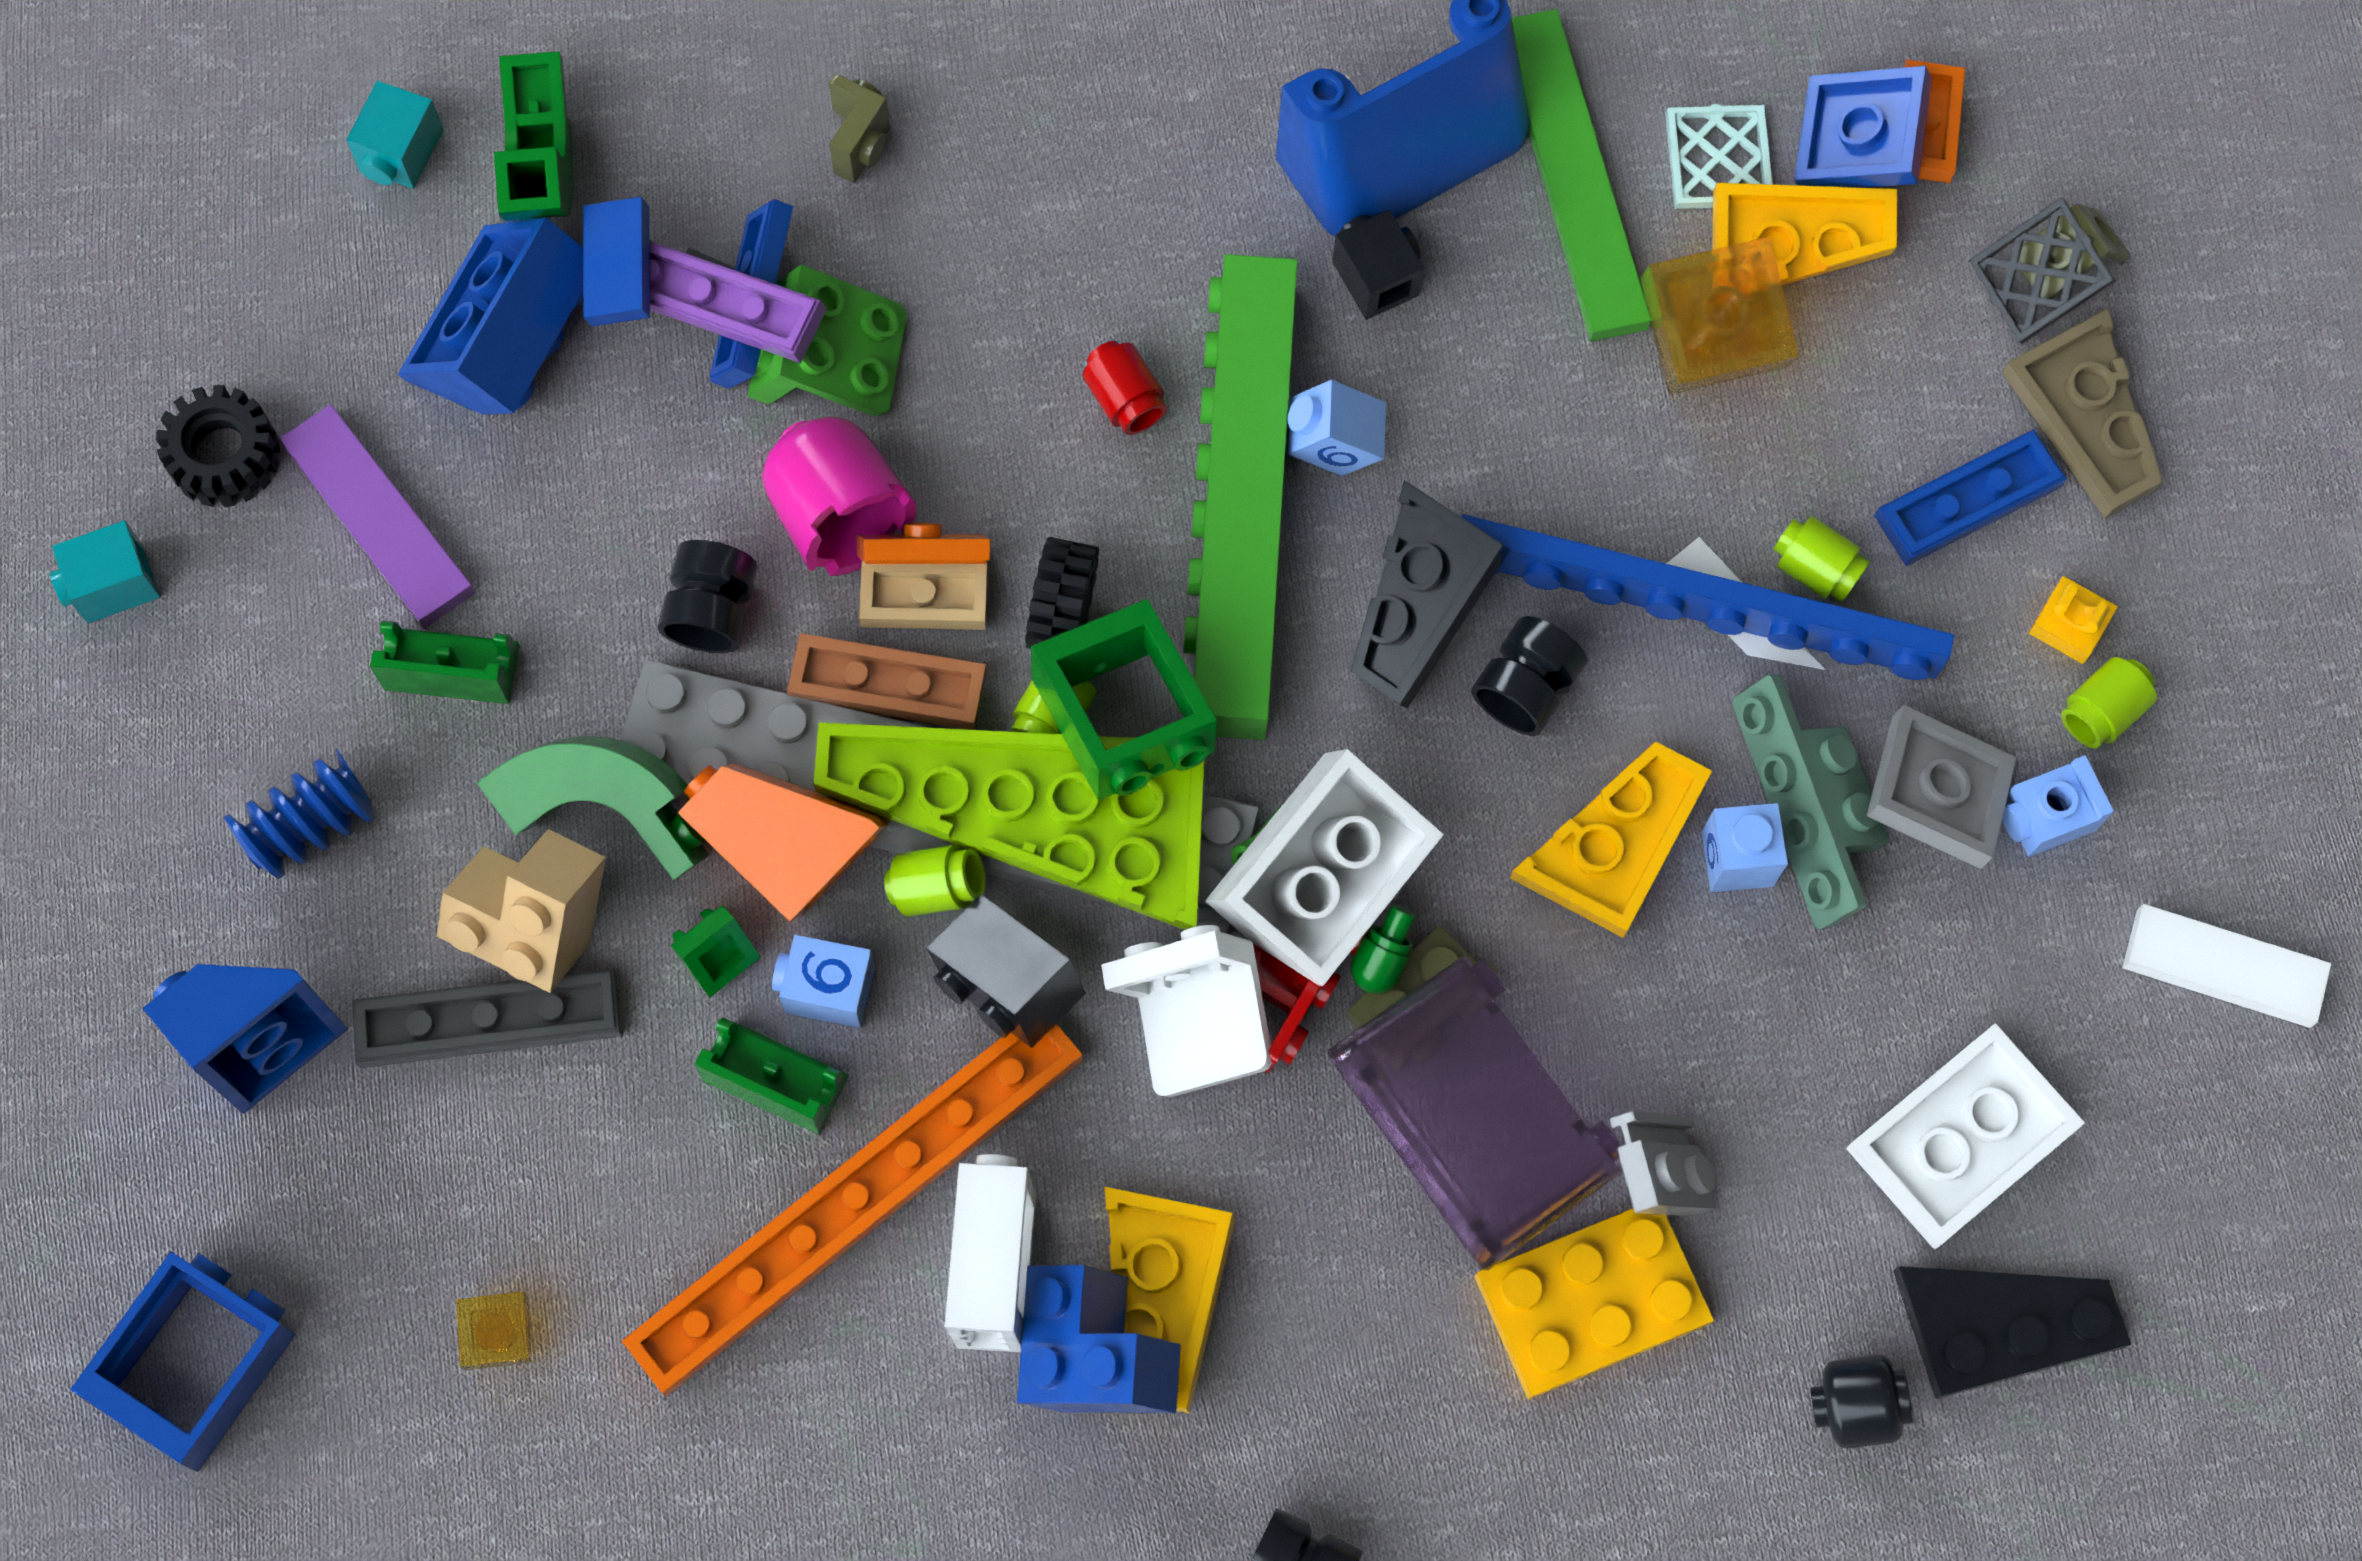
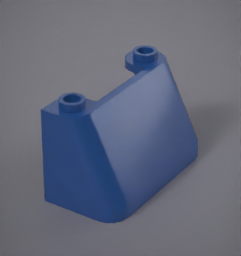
(1410, 133)

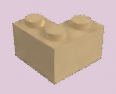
(525, 914)

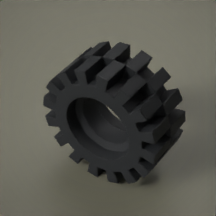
(203, 417)
(1061, 589)

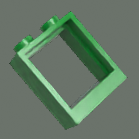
(1101, 648)

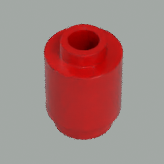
(1124, 387)

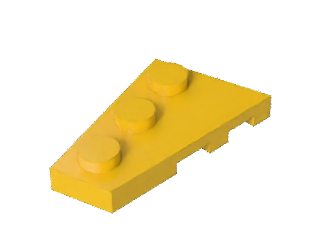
(1809, 226)
(1173, 1272)

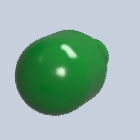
(1383, 952)

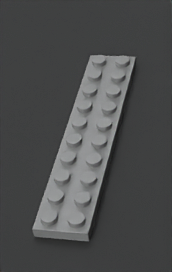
(718, 722)

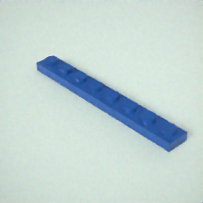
(1721, 603)

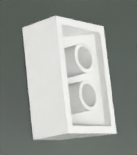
(1324, 866)

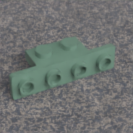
(1818, 797)

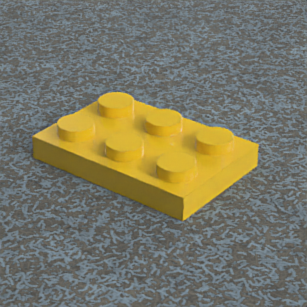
(1592, 1300)

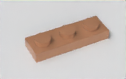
(888, 681)

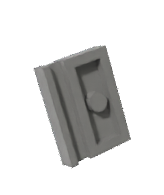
(1662, 1167)

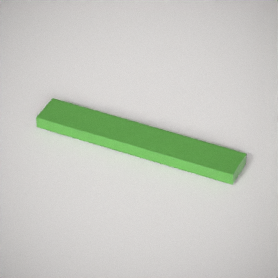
(1577, 182)

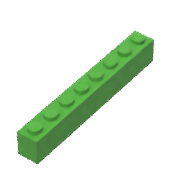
(1243, 491)

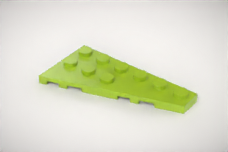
(1028, 807)

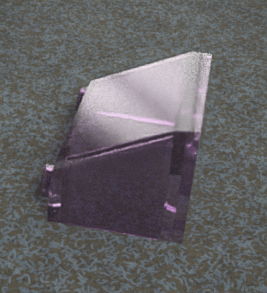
(1475, 1112)

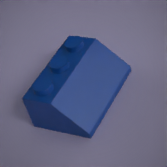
(499, 317)
(243, 1026)

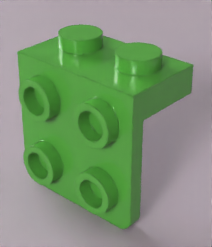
(851, 353)

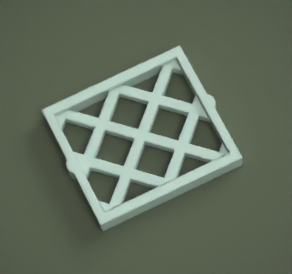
(1715, 115)

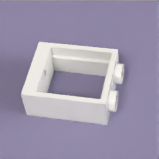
(990, 1254)

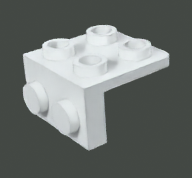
(1196, 1008)

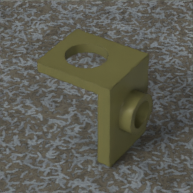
(2095, 225)

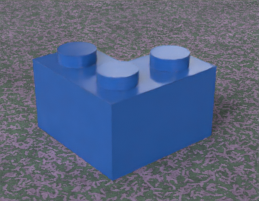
(1078, 1348)

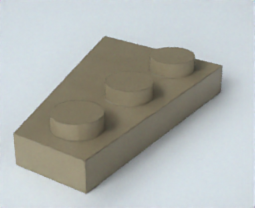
(2086, 411)

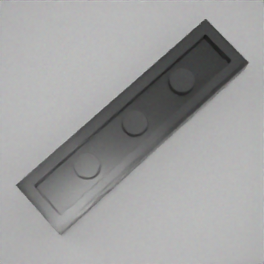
(485, 1019)

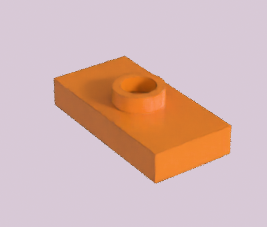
(923, 545)

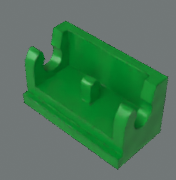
(446, 664)
(771, 1076)

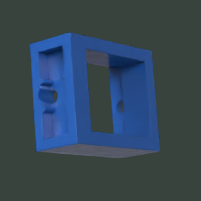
(138, 1327)

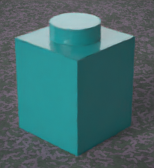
(394, 135)
(103, 572)

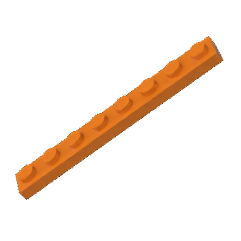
(847, 1206)

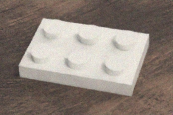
(1965, 1136)

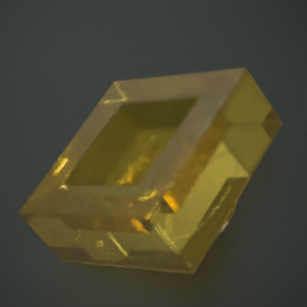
(493, 1330)

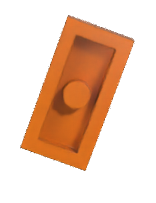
(1942, 121)

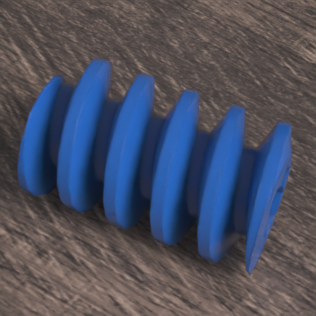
(302, 816)

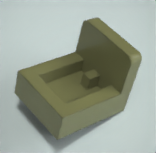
(863, 131)

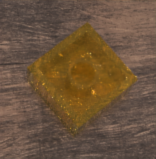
(1719, 315)

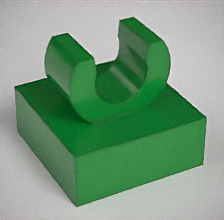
(714, 950)

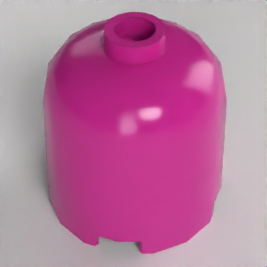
(831, 486)

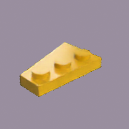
(1618, 842)

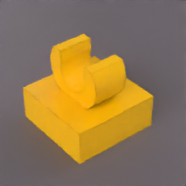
(2073, 620)

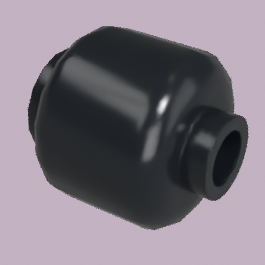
(1862, 1401)

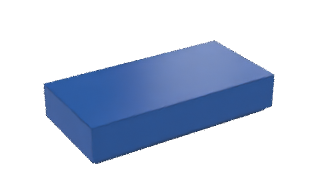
(616, 261)

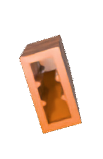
(778, 833)

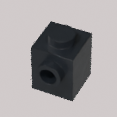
(1378, 262)

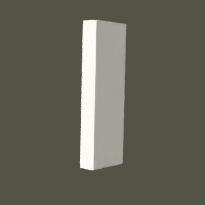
(2227, 965)

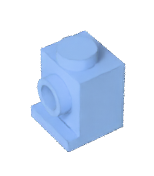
(2077, 796)

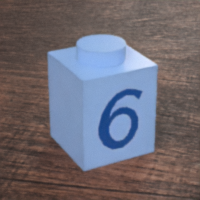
(1336, 428)
(1744, 847)
(824, 980)

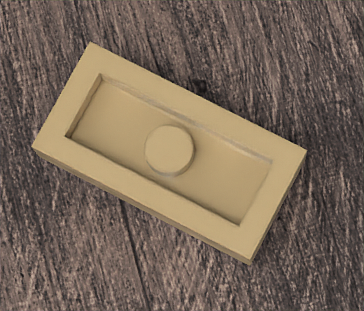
(924, 596)

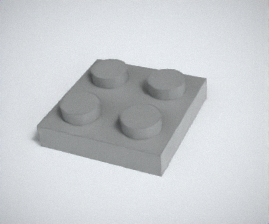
(1942, 787)

